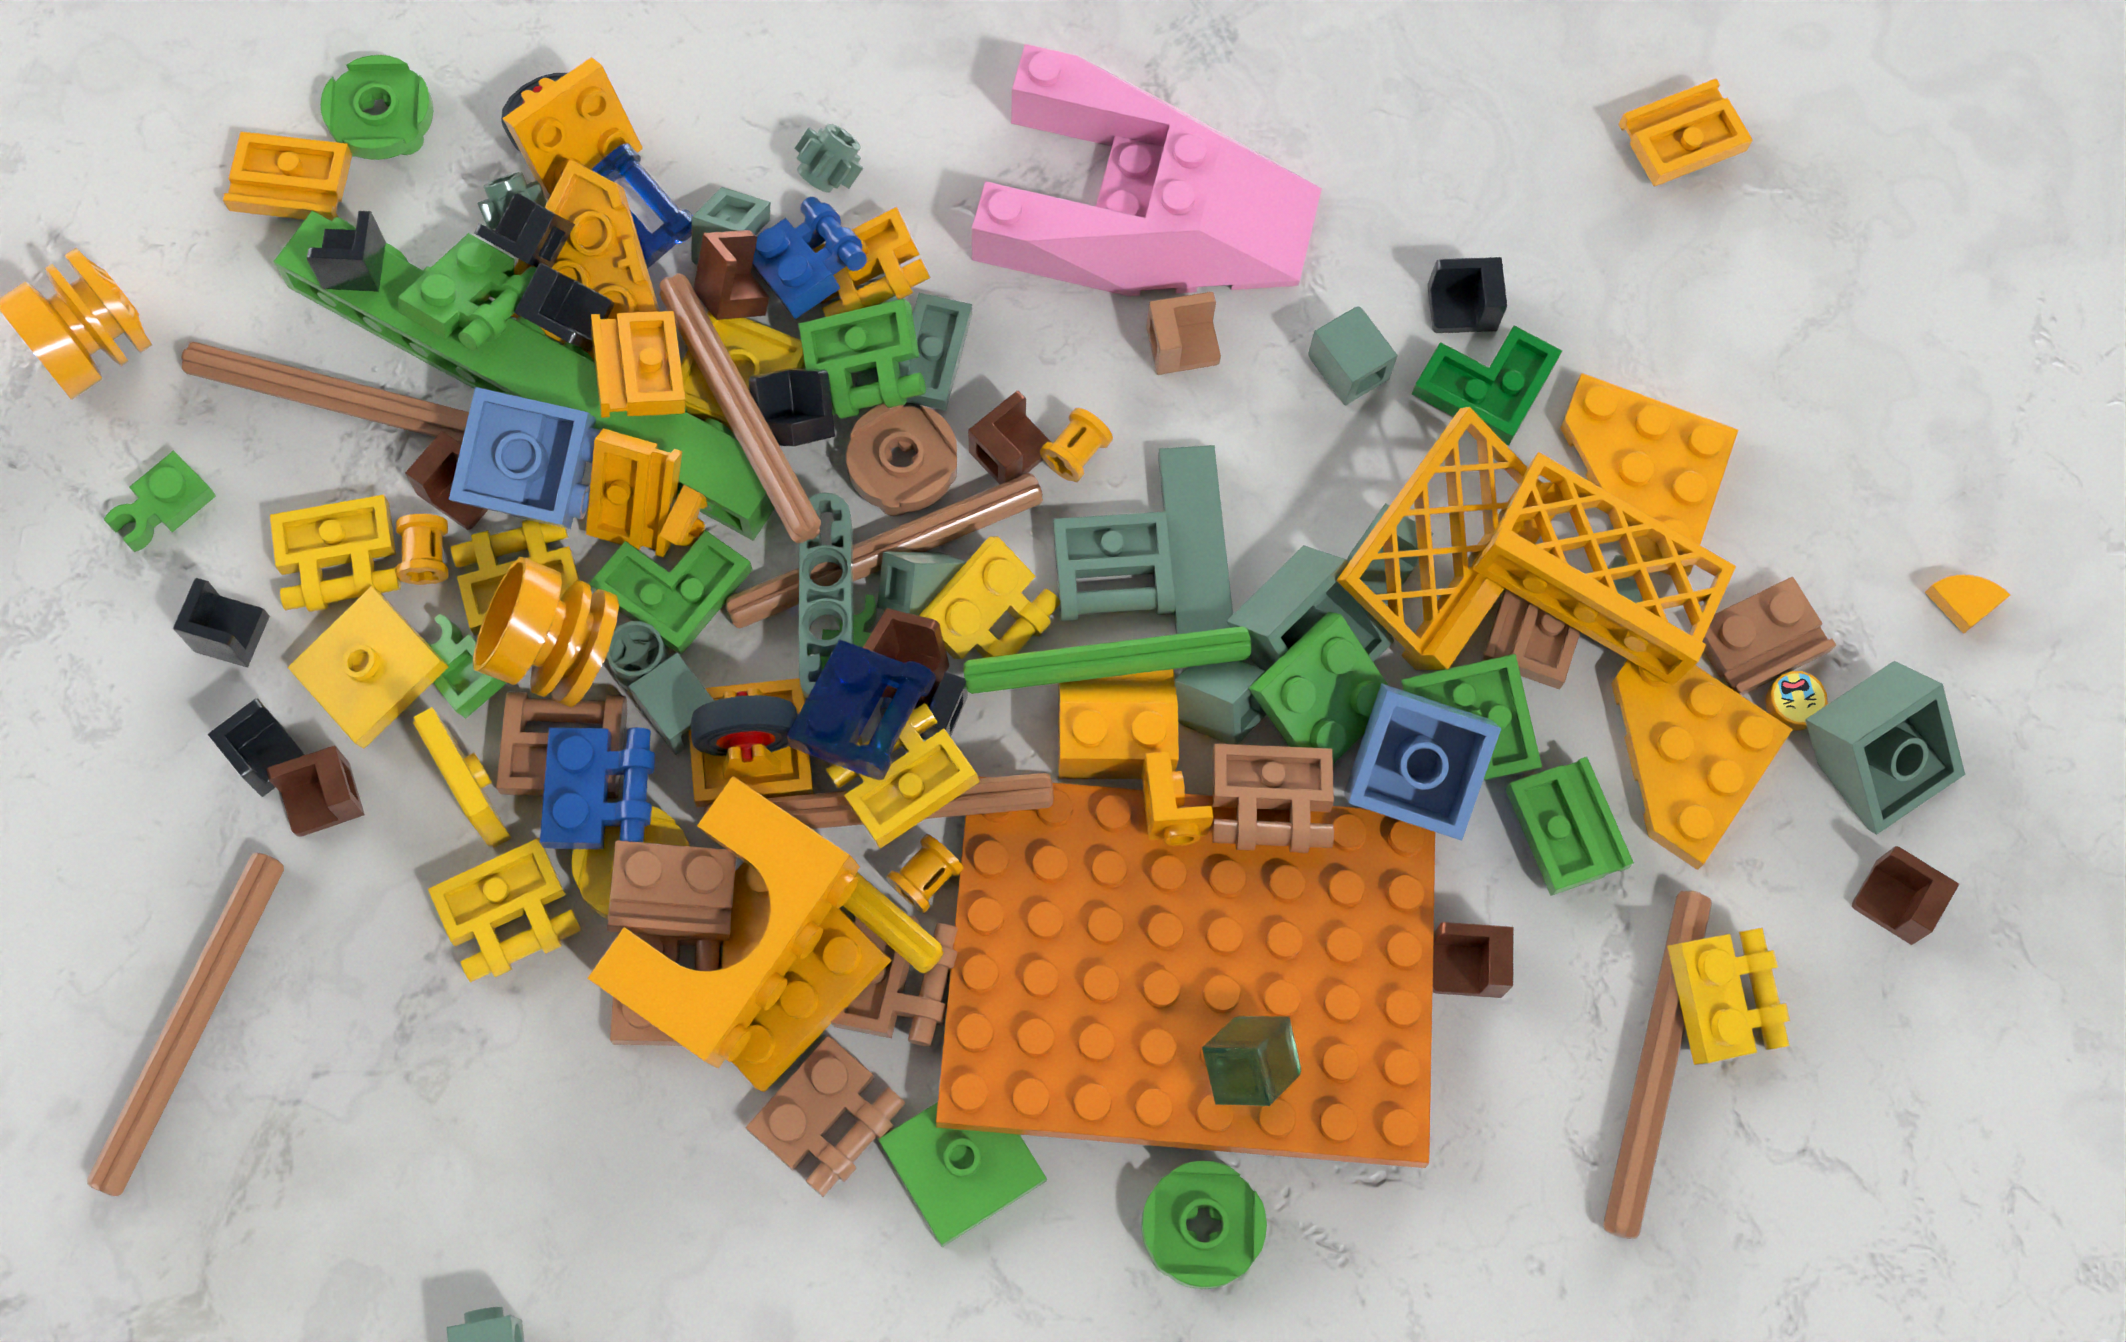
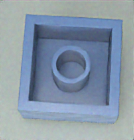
(1421, 762)

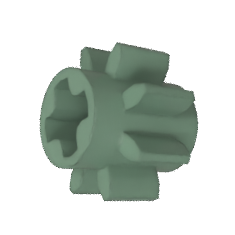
(828, 158)
(501, 193)

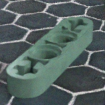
(821, 600)

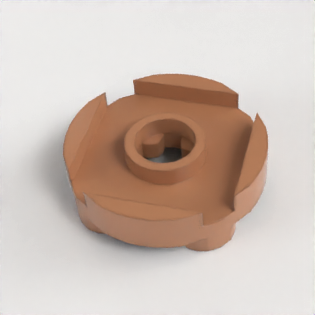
(898, 487)

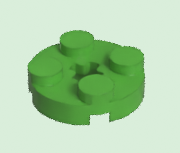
(383, 135)
(1229, 1200)

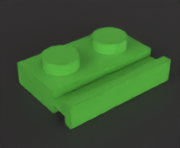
(1569, 826)

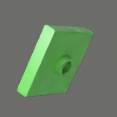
(959, 1174)

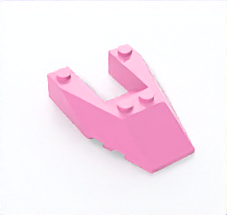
(1173, 204)

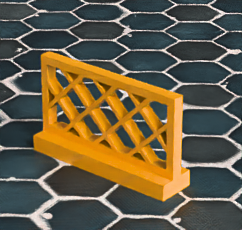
(1470, 594)
(1591, 599)

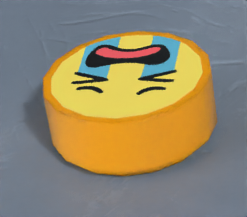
(1795, 698)

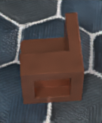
(725, 278)
(1007, 440)
(433, 478)
(910, 639)
(317, 790)
(1904, 895)
(1473, 959)

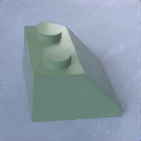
(1297, 600)
(1887, 744)

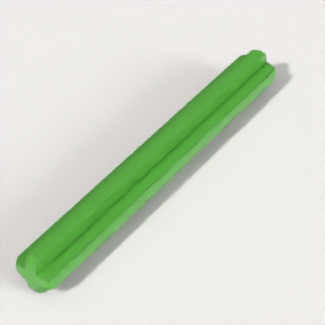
(1107, 659)

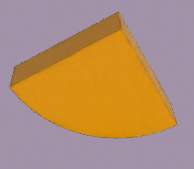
(683, 523)
(1966, 598)

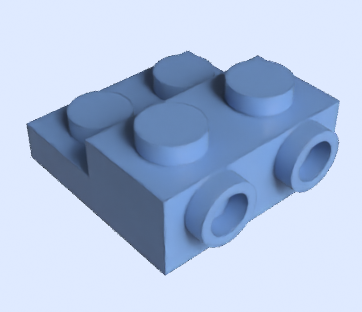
(525, 458)

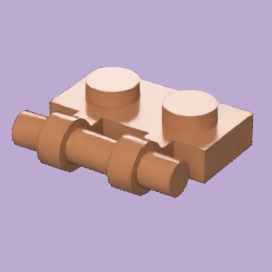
(1277, 780)
(883, 999)
(812, 1103)

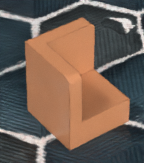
(1183, 333)

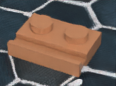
(1765, 637)
(1538, 639)
(672, 890)

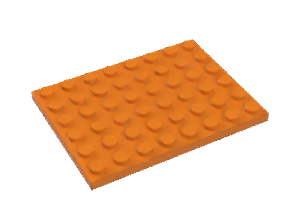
(1115, 957)

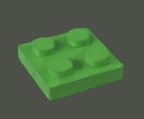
(1321, 688)

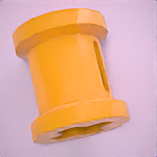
(1076, 444)
(422, 549)
(925, 873)

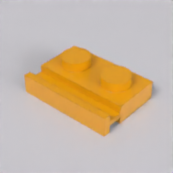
(1685, 132)
(287, 176)
(638, 364)
(631, 491)

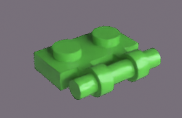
(457, 287)
(863, 341)

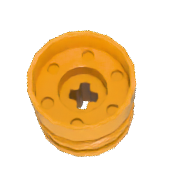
(74, 322)
(556, 637)

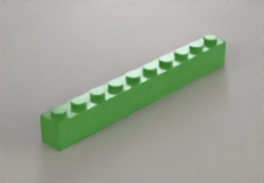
(538, 369)

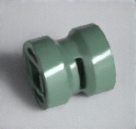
(633, 646)

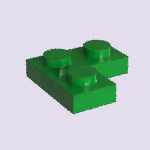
(1495, 393)

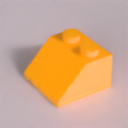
(1113, 724)

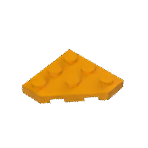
(603, 243)
(1649, 456)
(1694, 754)
(815, 988)

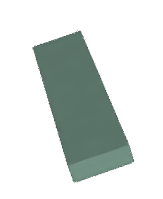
(1195, 538)

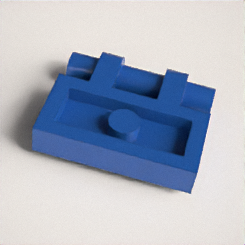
(793, 269)
(577, 787)

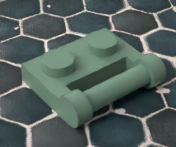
(1113, 548)

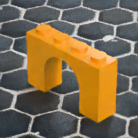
(714, 1008)

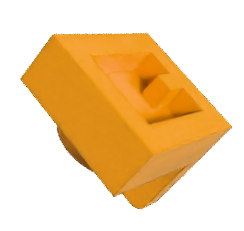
(1162, 795)

